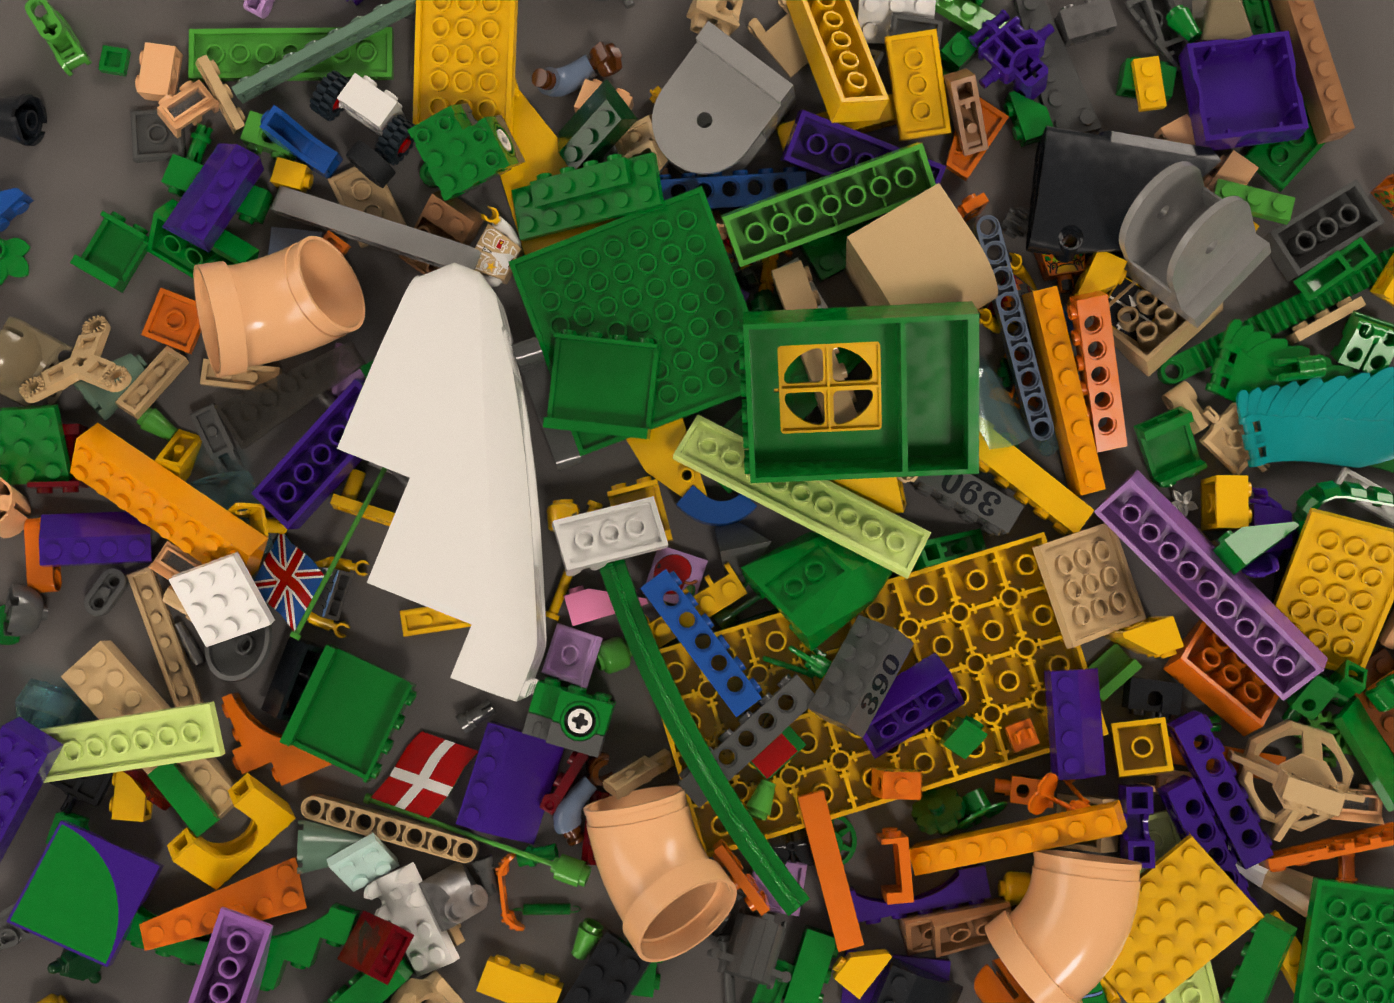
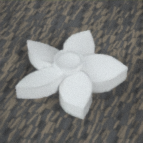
(1183, 502)

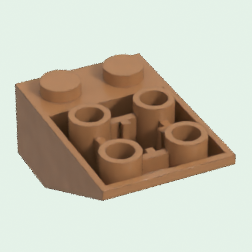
(448, 220)

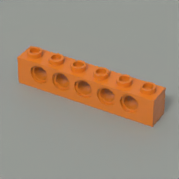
(1082, 306)

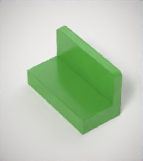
(1114, 670)

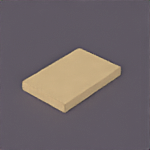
(360, 193)

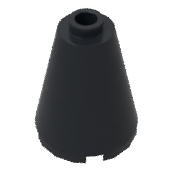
(22, 119)

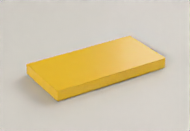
(917, 85)

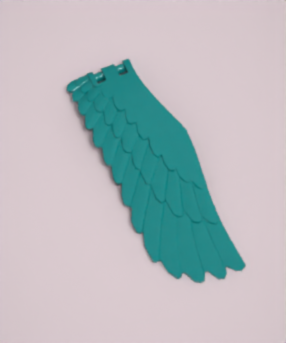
(1321, 421)

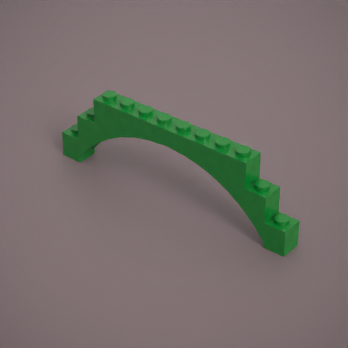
(297, 946)

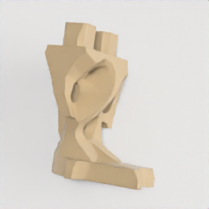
(715, 12)
(431, 988)

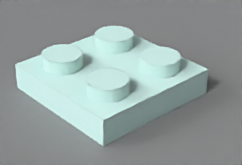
(363, 862)

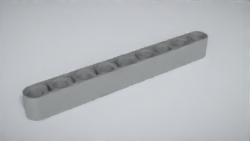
(372, 229)

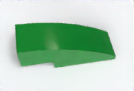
(1335, 269)

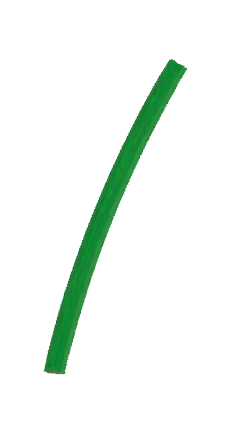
(692, 744)

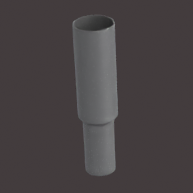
(190, 644)

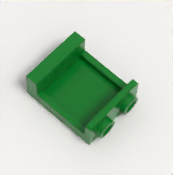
(114, 251)
(1169, 447)

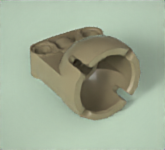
(25, 355)

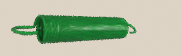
(547, 909)

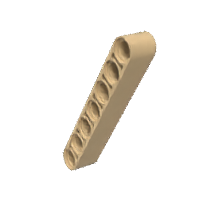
(379, 819)

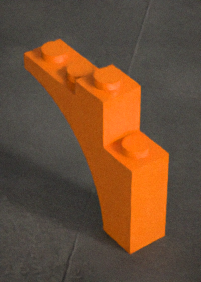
(262, 746)

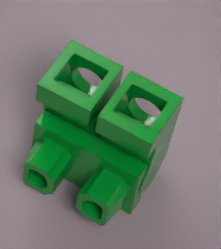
(1365, 343)

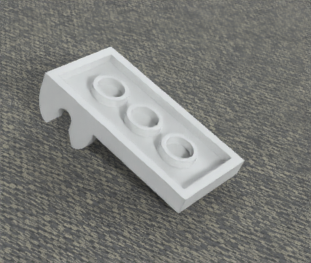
(609, 535)
(408, 908)

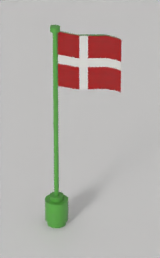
(426, 779)

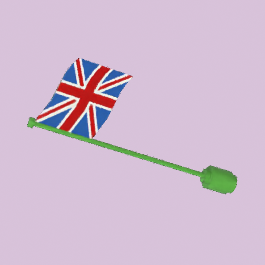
(293, 580)

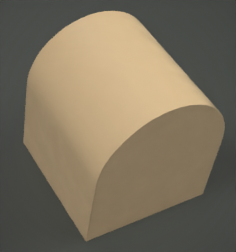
(920, 256)

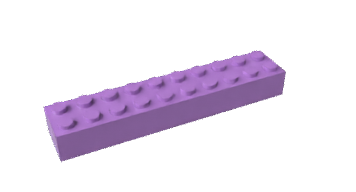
(1197, 575)

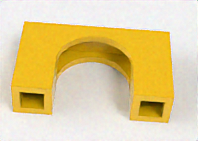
(220, 861)

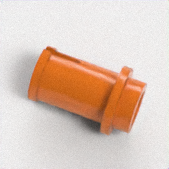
(1346, 868)

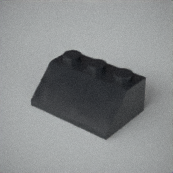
(291, 677)

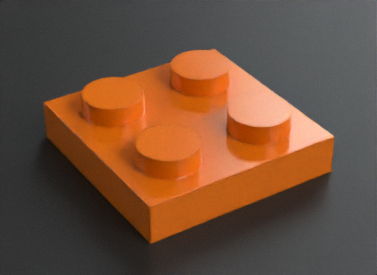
(173, 321)

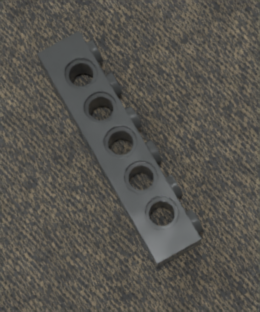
(763, 736)

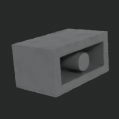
(1085, 21)

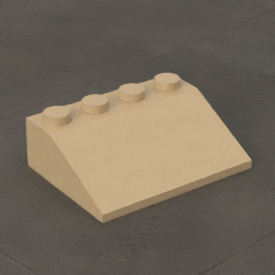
(1162, 336)

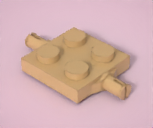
(1225, 439)

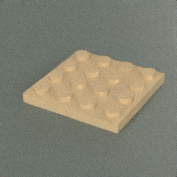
(1089, 584)

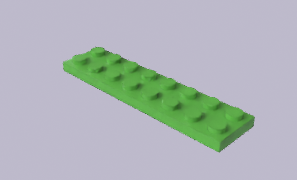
(246, 50)

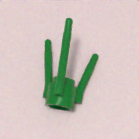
(816, 665)

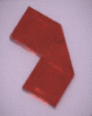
(151, 791)

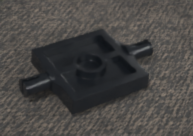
(87, 789)

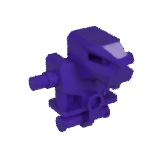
(1013, 54)

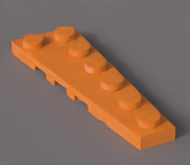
(1331, 847)
(260, 896)

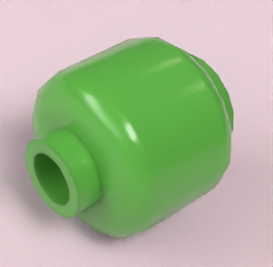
(613, 655)

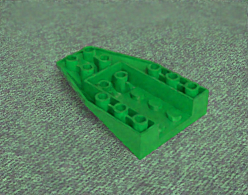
(816, 584)

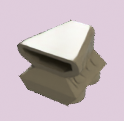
(1221, 19)

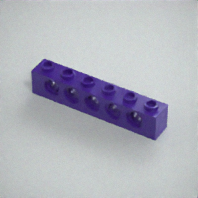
(1175, 797)
(1258, 844)

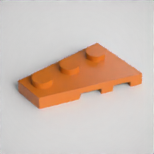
(964, 165)
(746, 882)

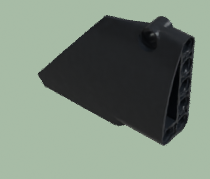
(1089, 183)

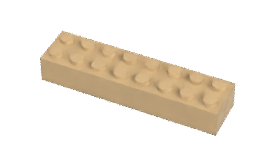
(116, 688)

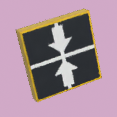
(1129, 299)

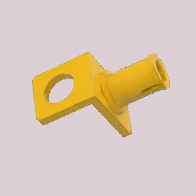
(257, 518)

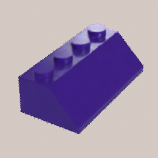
(215, 195)
(93, 539)
(913, 703)
(1075, 723)

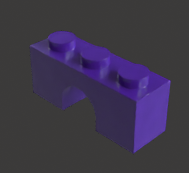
(1136, 840)

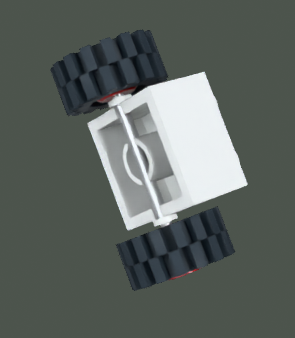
(368, 106)

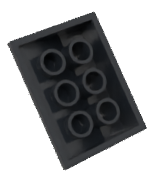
(910, 984)

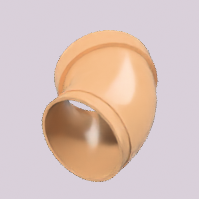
(276, 305)
(658, 871)
(1067, 924)

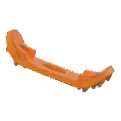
(508, 915)

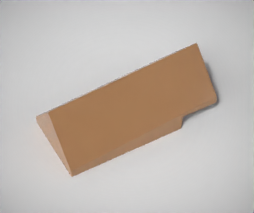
(950, 929)

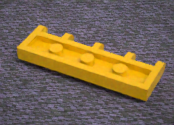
(710, 601)

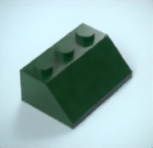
(595, 127)

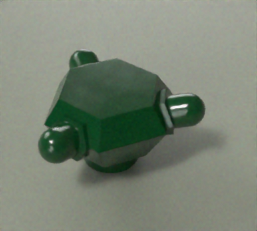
(75, 967)

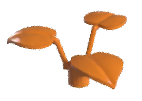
(1045, 790)

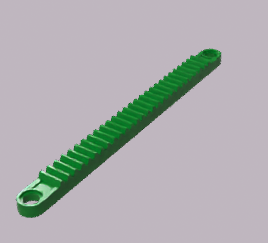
(1274, 320)

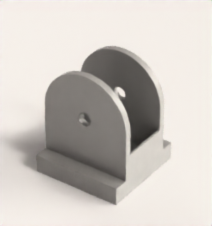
(723, 88)
(1189, 242)

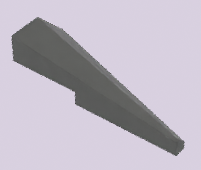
(1152, 18)

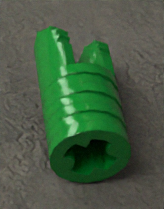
(1302, 367)

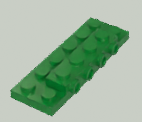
(587, 195)

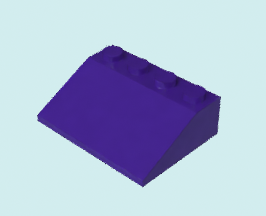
(509, 783)

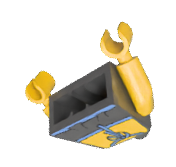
(334, 594)

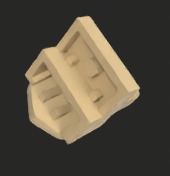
(641, 141)

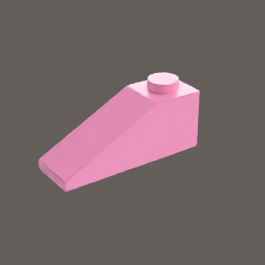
(590, 605)

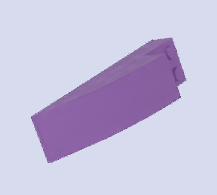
(233, 960)

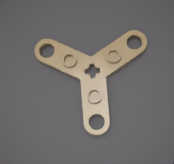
(94, 371)

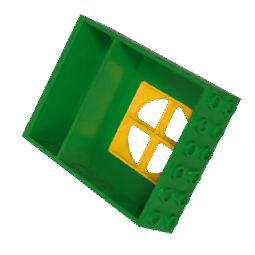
(921, 385)

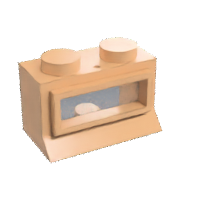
(186, 106)
(172, 561)
(1365, 812)

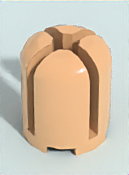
(12, 508)

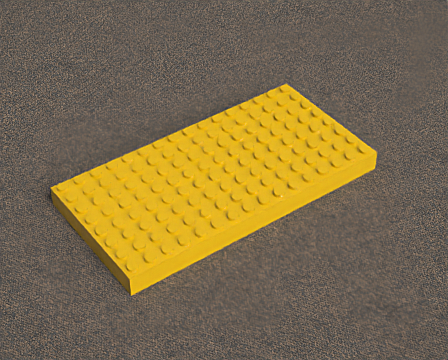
(976, 612)

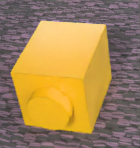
(292, 175)

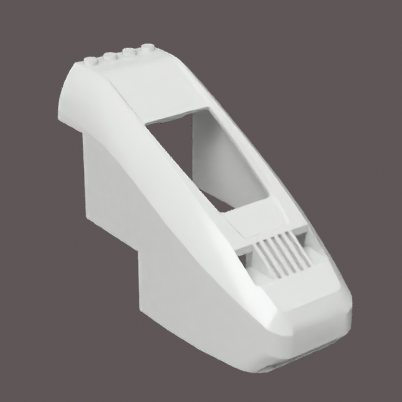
(456, 421)

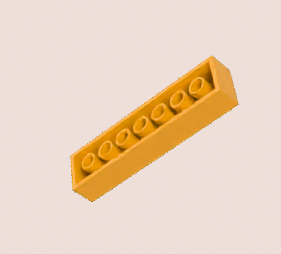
(163, 500)

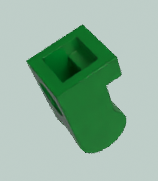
(1348, 685)

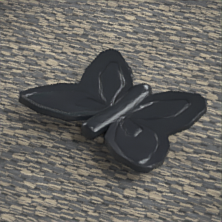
(792, 845)

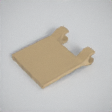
(781, 42)

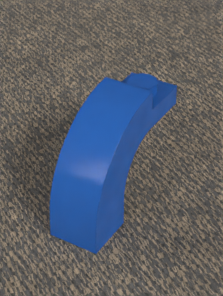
(713, 512)

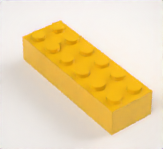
(839, 59)

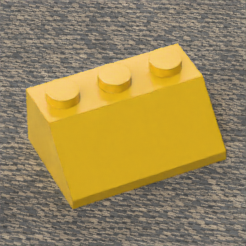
(1152, 636)

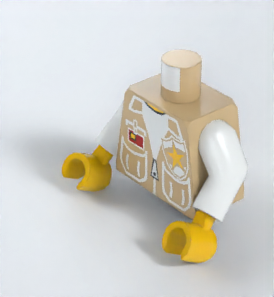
(497, 247)

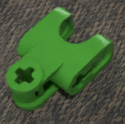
(59, 36)

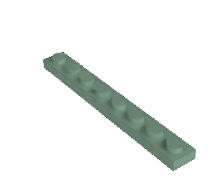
(322, 49)

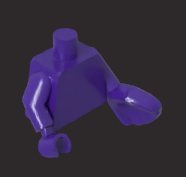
(1268, 512)

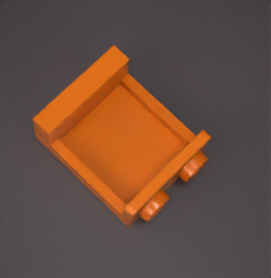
(903, 889)

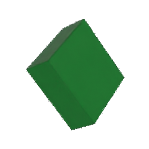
(114, 60)

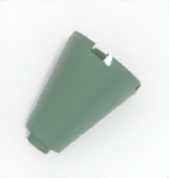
(104, 401)
(320, 842)

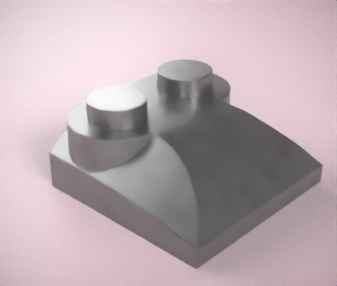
(453, 895)

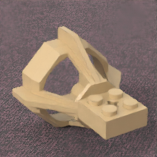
(1300, 783)

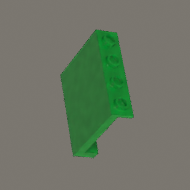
(603, 384)
(349, 712)

